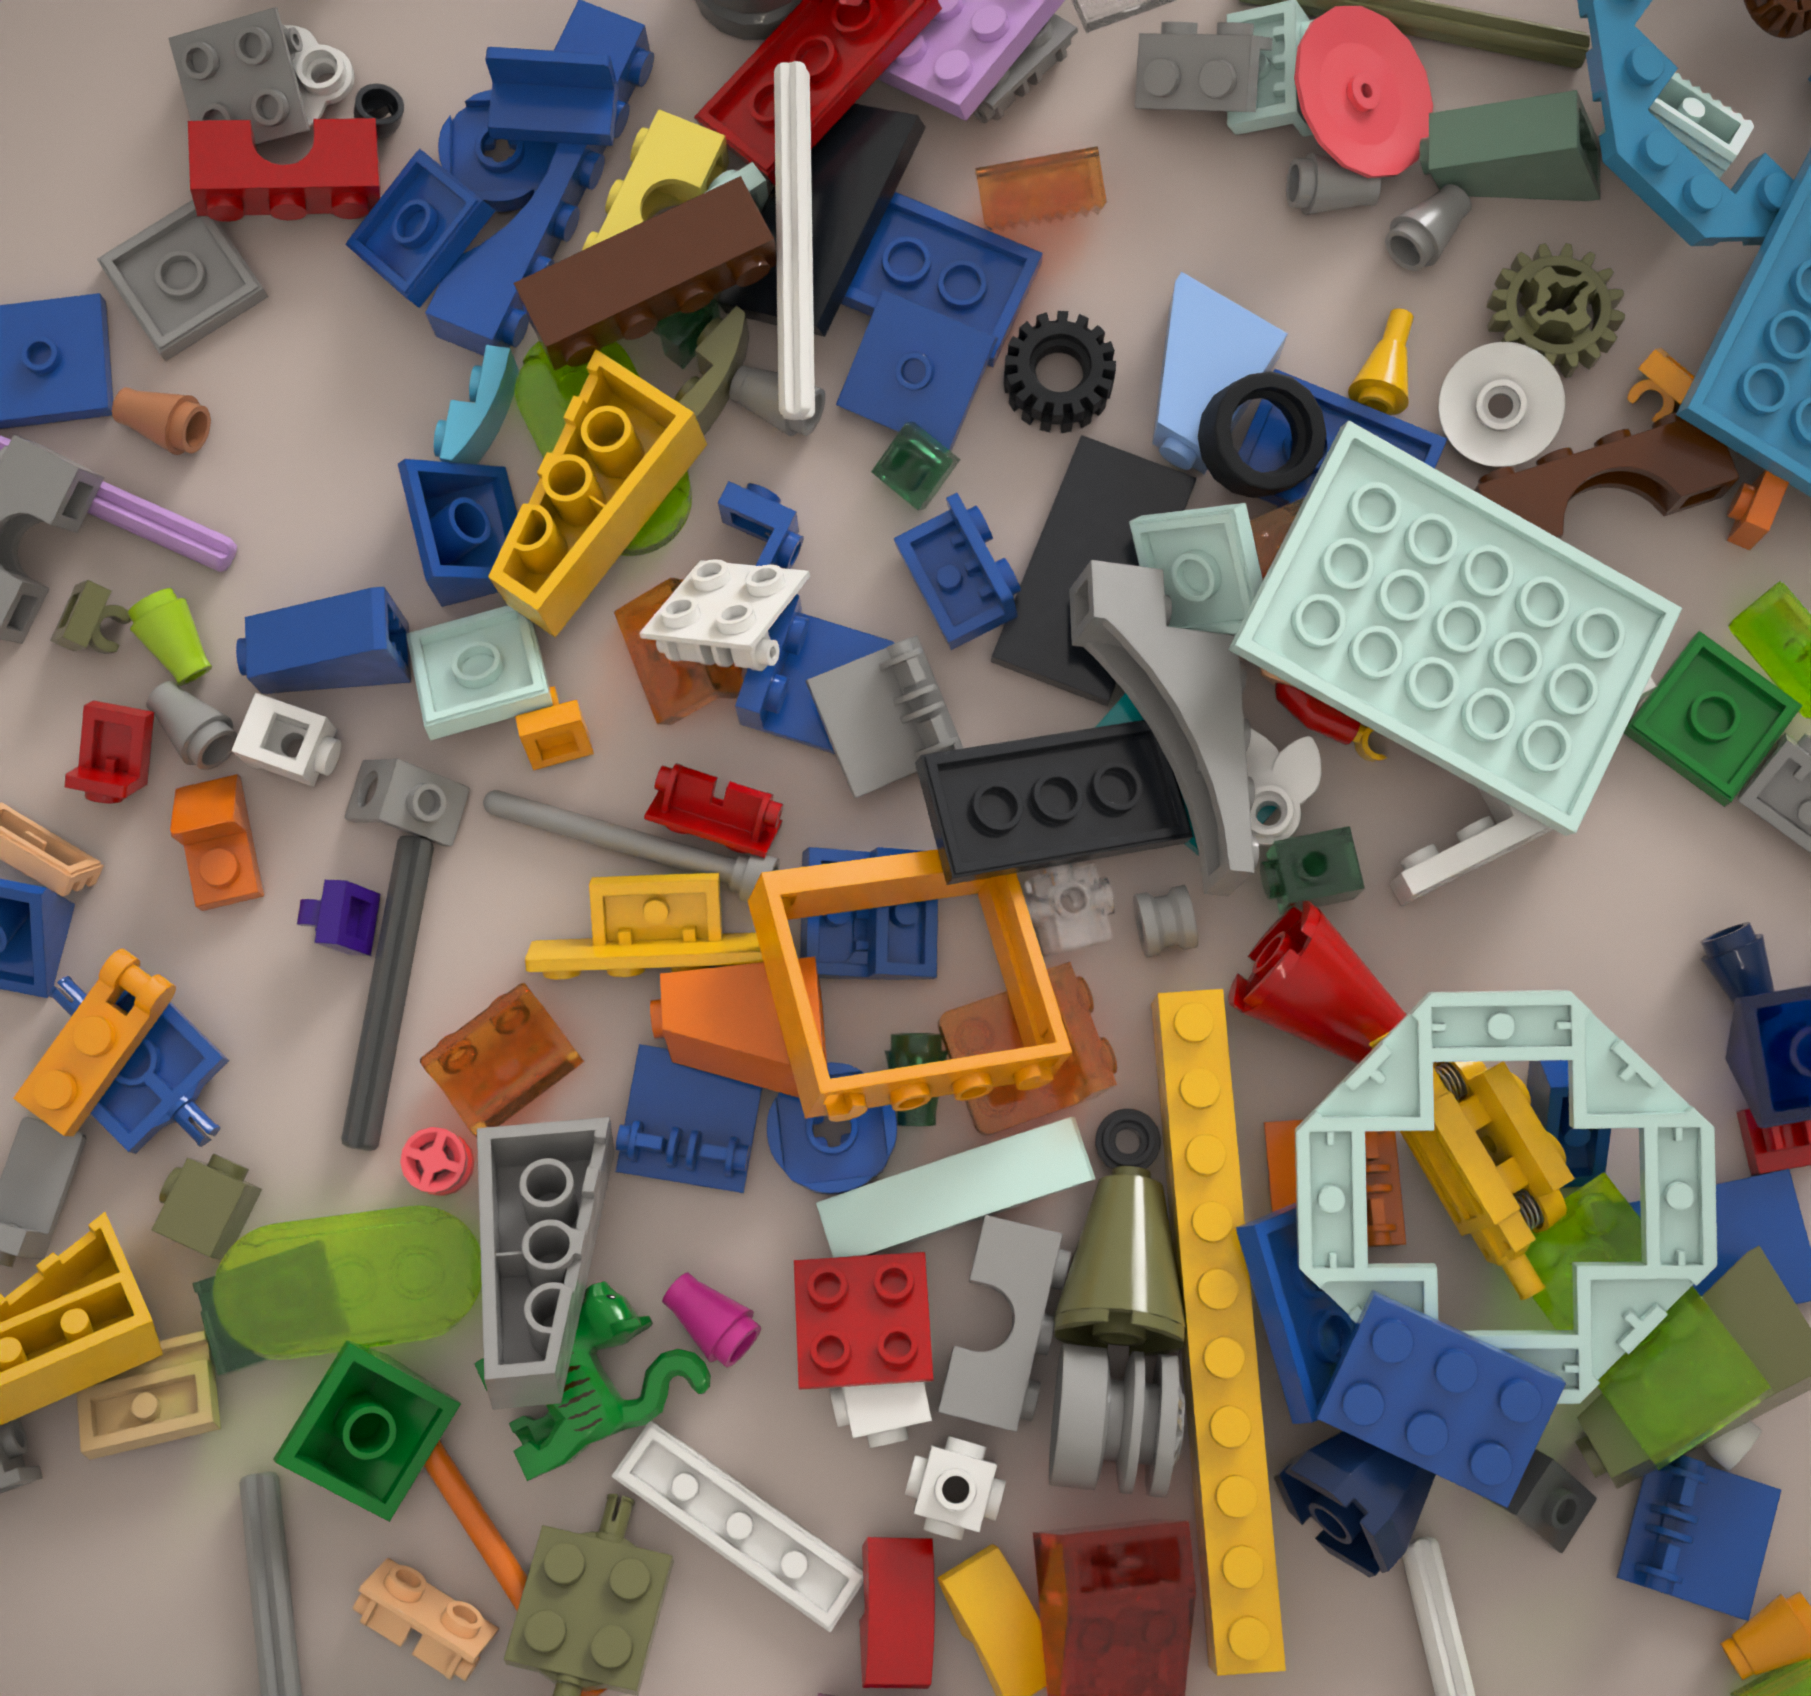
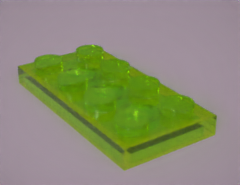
(1686, 1372)

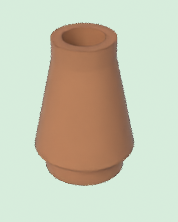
(166, 419)

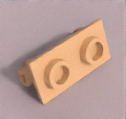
(401, 1600)

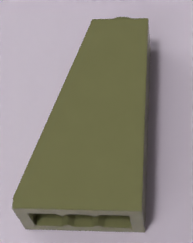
(1767, 1328)

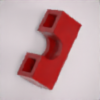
(333, 178)

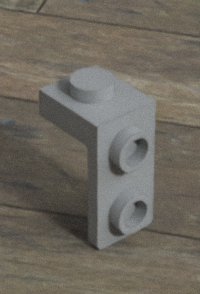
(35, 1188)

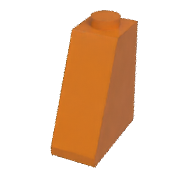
(729, 1022)

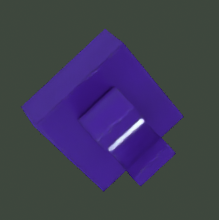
(342, 917)

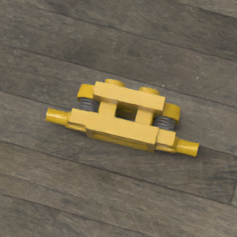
(1492, 1164)

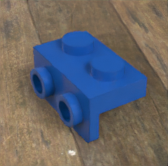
(958, 574)

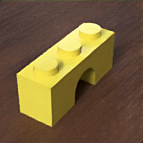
(669, 167)

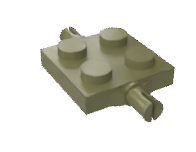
(590, 1607)

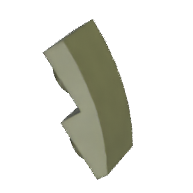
(719, 355)

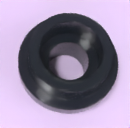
(1136, 1122)

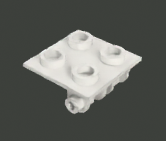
(725, 614)

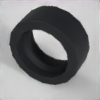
(1305, 424)

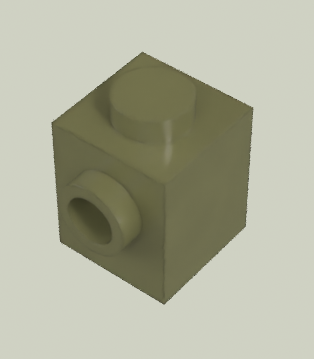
(206, 1205)

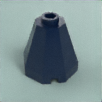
(1358, 1497)

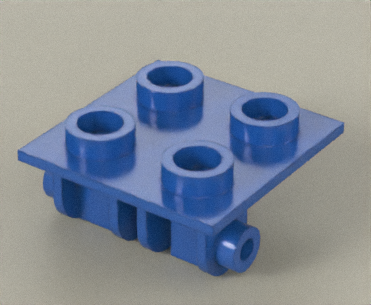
(687, 1124)
(1700, 1535)

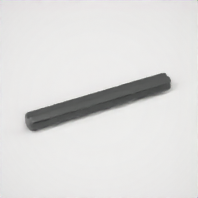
(387, 993)

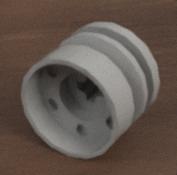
(1115, 1420)

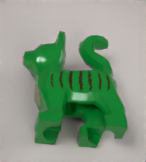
(590, 1402)

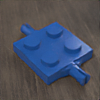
(158, 1079)

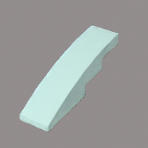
(956, 1190)

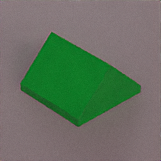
(367, 1429)

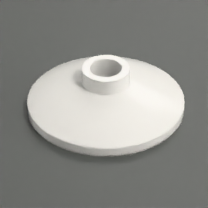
(1507, 371)

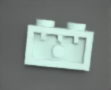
(1276, 89)

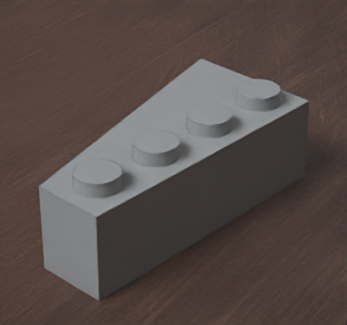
(537, 1241)

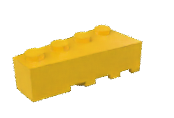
(594, 492)

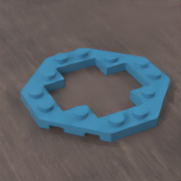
(1627, 78)

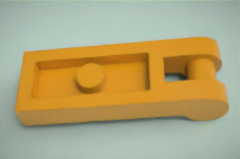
(94, 1044)

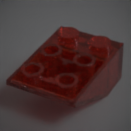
(1116, 1607)

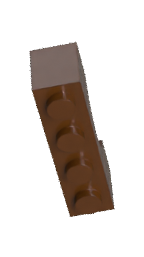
(1667, 466)

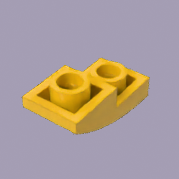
(998, 1621)

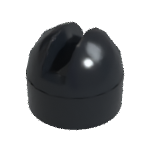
(376, 102)

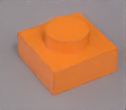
(1755, 509)

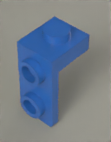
(762, 516)

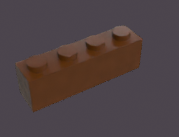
(648, 274)

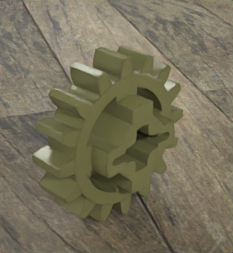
(1553, 285)

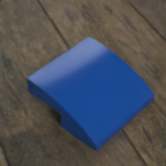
(872, 942)

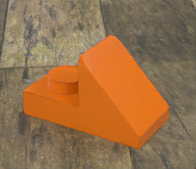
(217, 842)

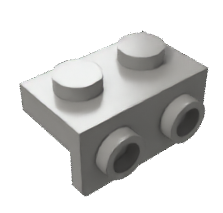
(1199, 69)

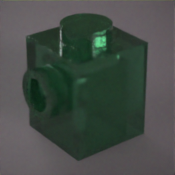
(1312, 868)

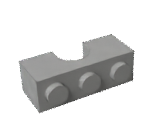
(34, 489)
(1021, 1266)

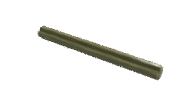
(1468, 28)

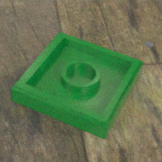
(1712, 718)

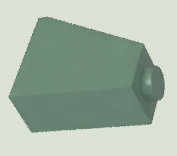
(1516, 149)

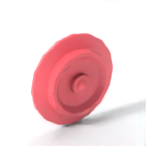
(1363, 91)

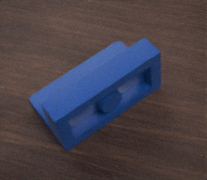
(552, 96)

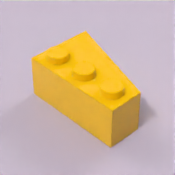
(72, 1325)

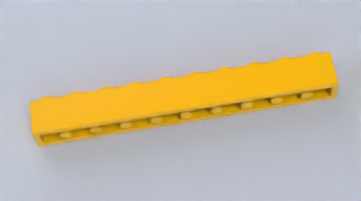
(1220, 1339)

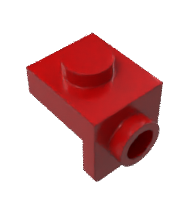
(112, 752)

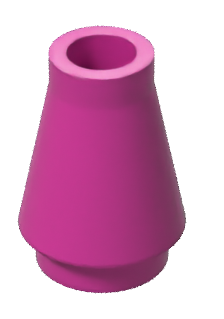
(714, 1321)

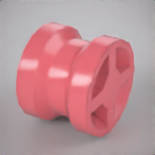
(425, 1157)

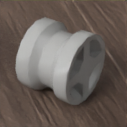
(1165, 921)

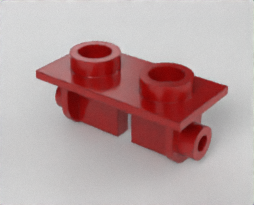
(687, 805)

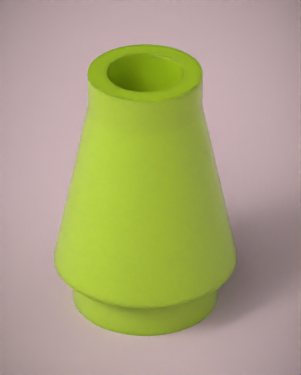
(170, 634)

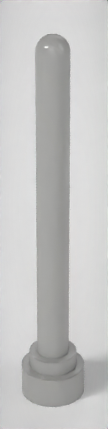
(738, 873)

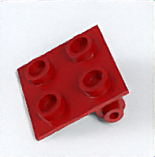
(862, 1321)

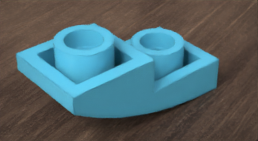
(474, 425)

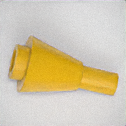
(1384, 376)

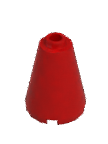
(1315, 987)

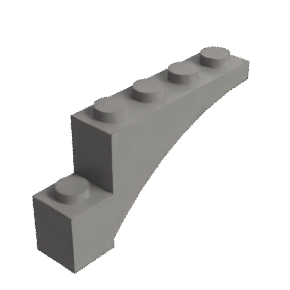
(1188, 696)

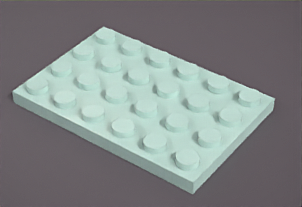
(1456, 629)

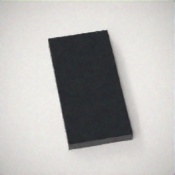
(852, 185)
(1086, 523)
(1051, 801)

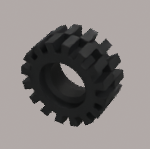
(1067, 338)

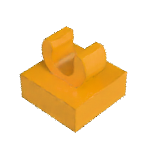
(1665, 377)
(554, 733)

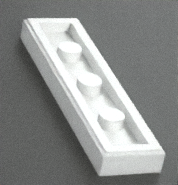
(740, 1525)

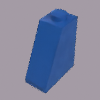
(327, 644)

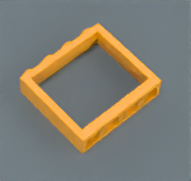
(889, 882)

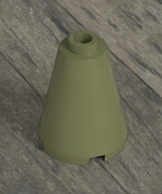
(1124, 1271)

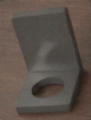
(1550, 1501)

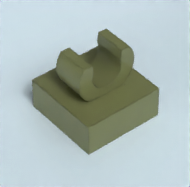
(83, 617)

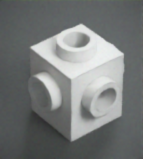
(962, 1460)

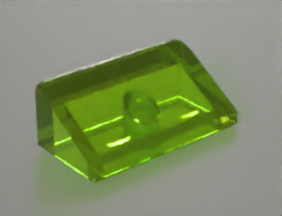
(1779, 639)

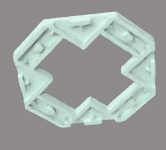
(1608, 1088)

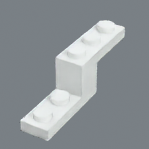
(1478, 845)

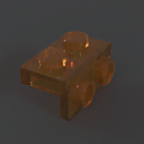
(671, 686)
(501, 1059)

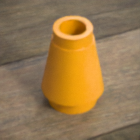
(1772, 1637)

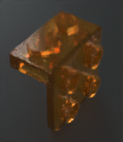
(992, 1027)

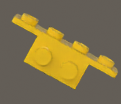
(648, 925)

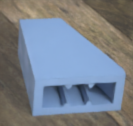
(1204, 351)

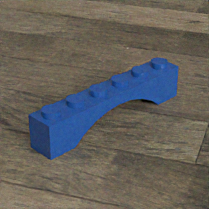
(477, 295)

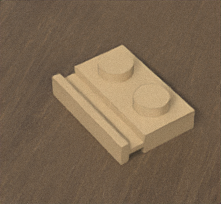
(152, 1401)

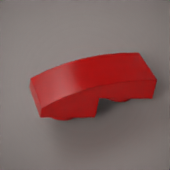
(898, 1613)

